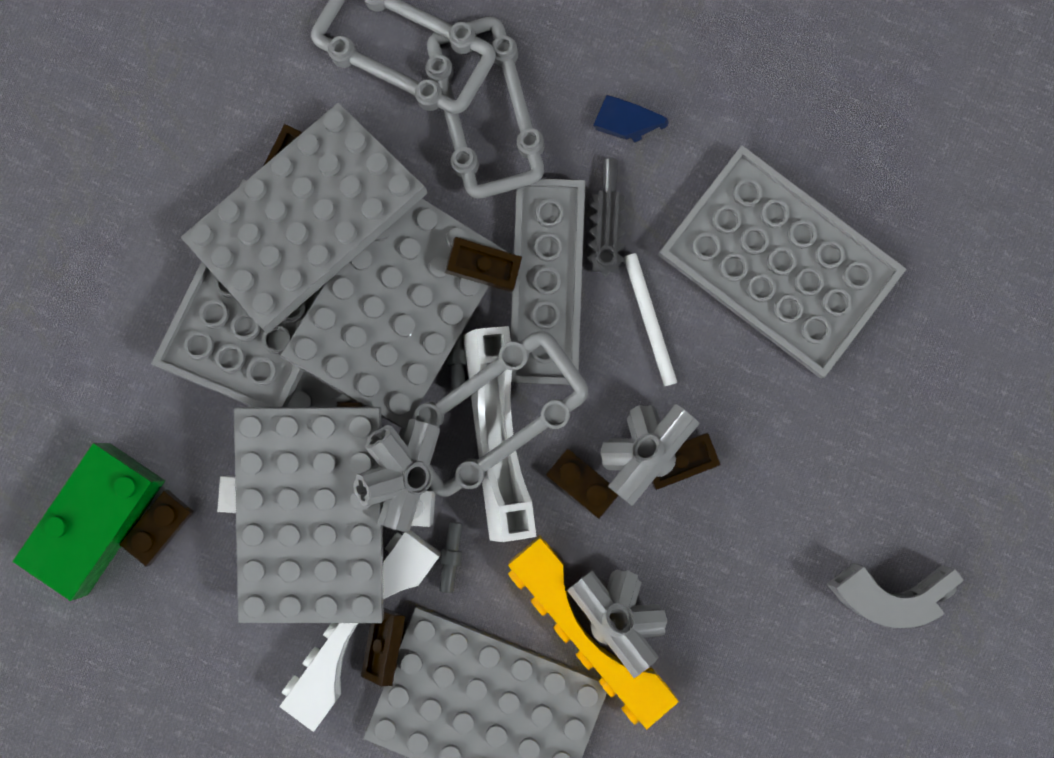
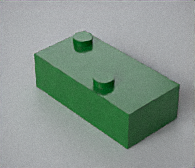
(88, 521)

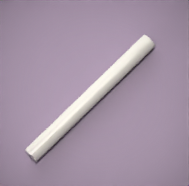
(650, 319)

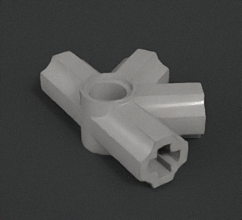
(648, 452)
(390, 480)
(631, 620)

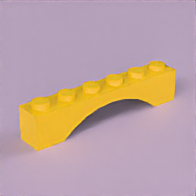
(542, 573)

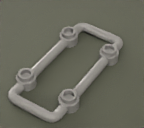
(427, 92)
(529, 141)
(553, 414)

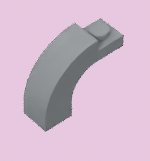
(895, 610)

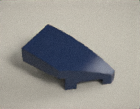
(627, 119)

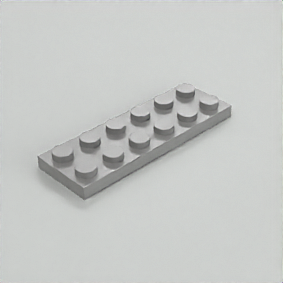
(550, 274)

